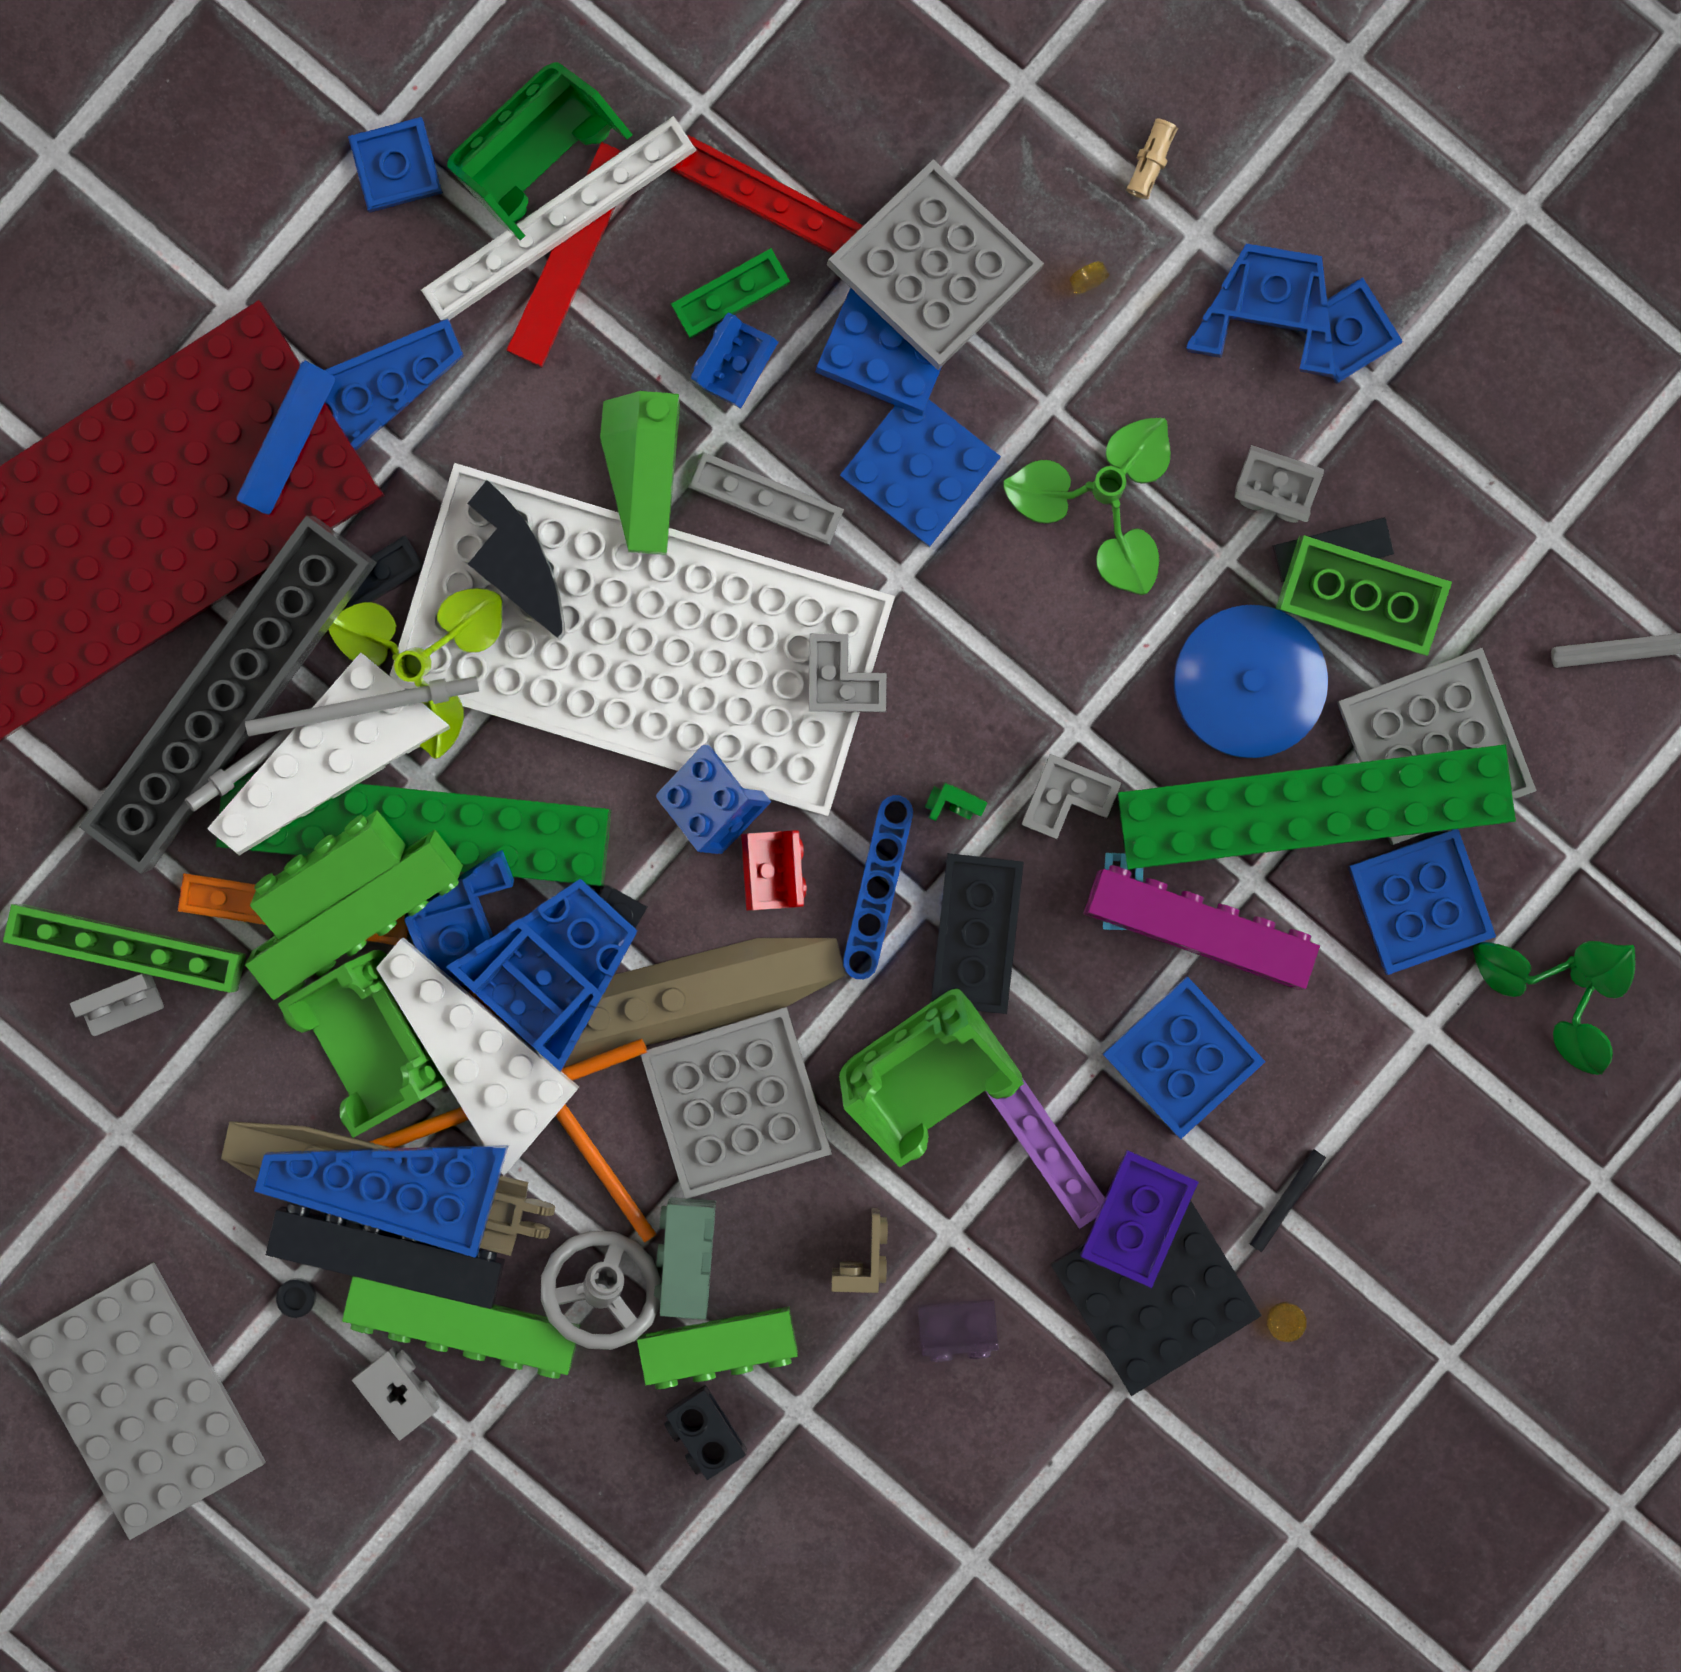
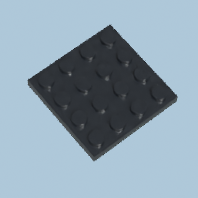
(1164, 1326)

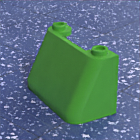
(365, 1041)
(925, 1074)

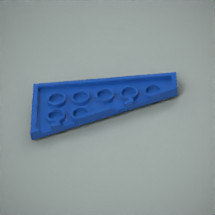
(387, 379)
(411, 1192)

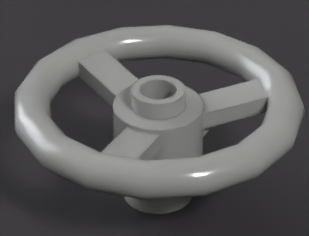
(602, 1273)

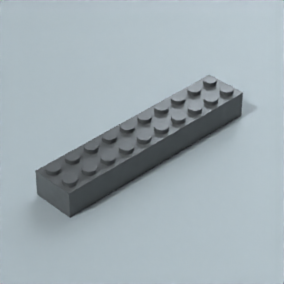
(229, 685)

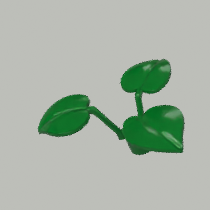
(1594, 966)

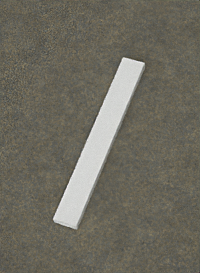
(559, 219)

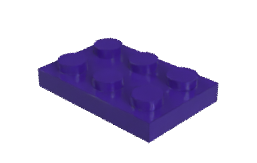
(1139, 1218)

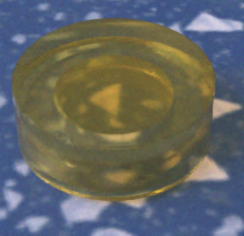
(1089, 277)
(1286, 1322)

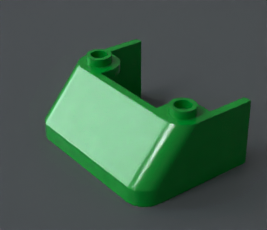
(528, 138)

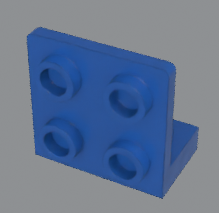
(710, 802)

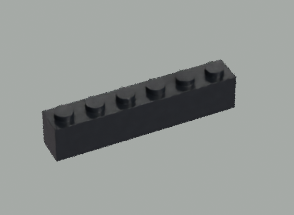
(383, 1256)

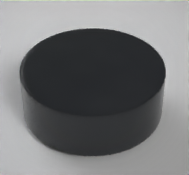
(296, 1297)

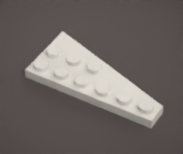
(325, 758)
(489, 1068)

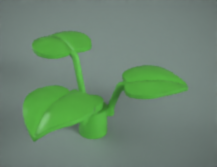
(1137, 449)

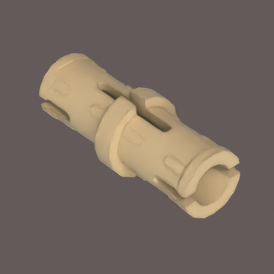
(1152, 159)

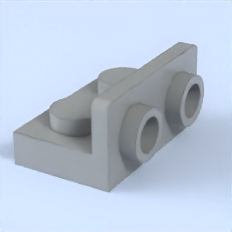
(119, 1004)

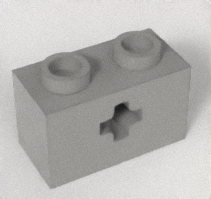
(398, 1413)

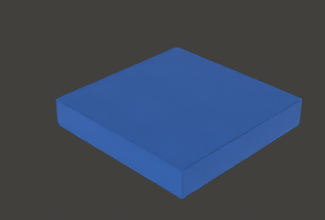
(395, 164)
(1358, 329)

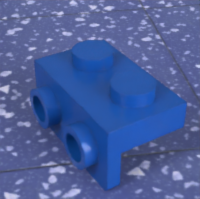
(733, 360)

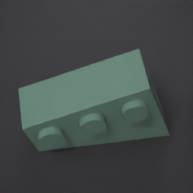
(685, 1257)

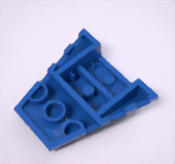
(550, 968)

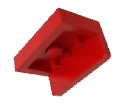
(773, 870)

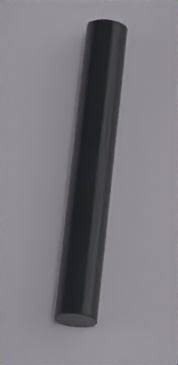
(1287, 1200)

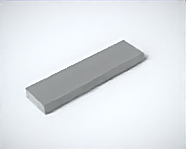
(765, 498)

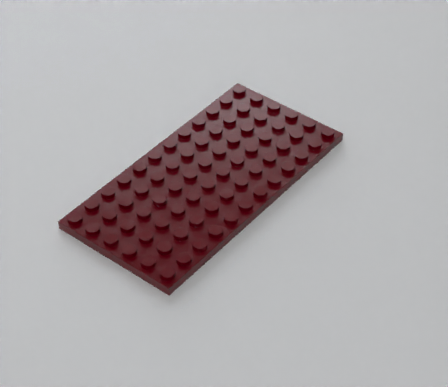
(136, 516)

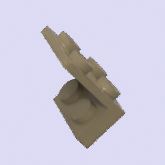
(852, 1275)

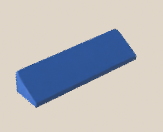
(286, 437)

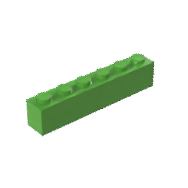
(343, 928)
(124, 947)
(496, 1332)

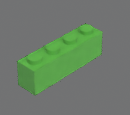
(327, 874)
(717, 1346)

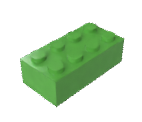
(1363, 595)

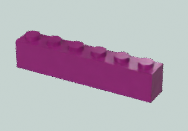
(1201, 928)

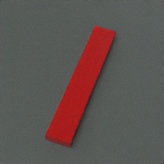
(766, 197)
(559, 283)

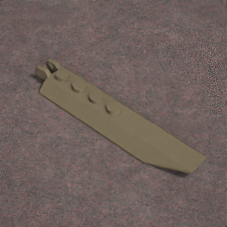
(707, 991)
(249, 1142)

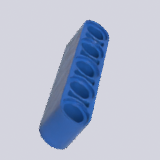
(878, 906)

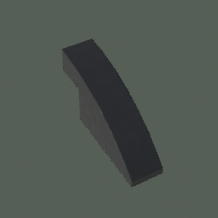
(516, 561)

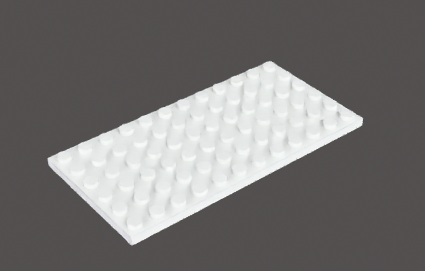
(654, 644)

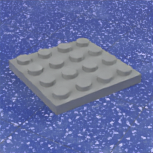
(935, 264)
(1435, 712)
(735, 1103)

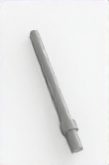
(437, 690)
(223, 781)

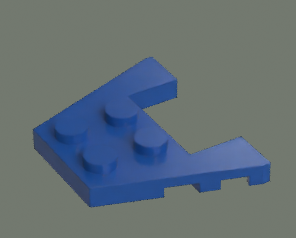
(1275, 291)
(456, 921)

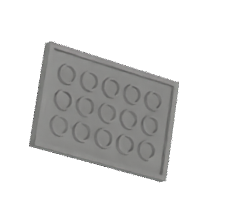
(141, 1401)

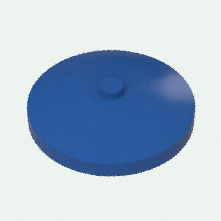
(1250, 681)

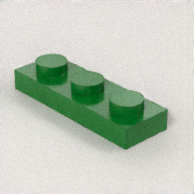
(730, 293)

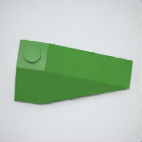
(640, 455)

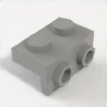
(1278, 484)

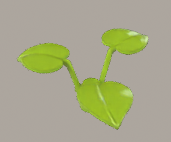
(468, 615)

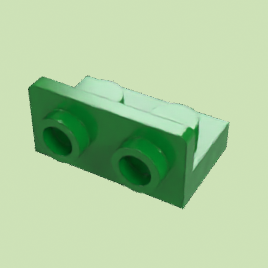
(961, 802)

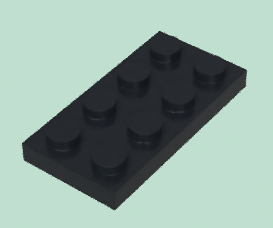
(978, 930)

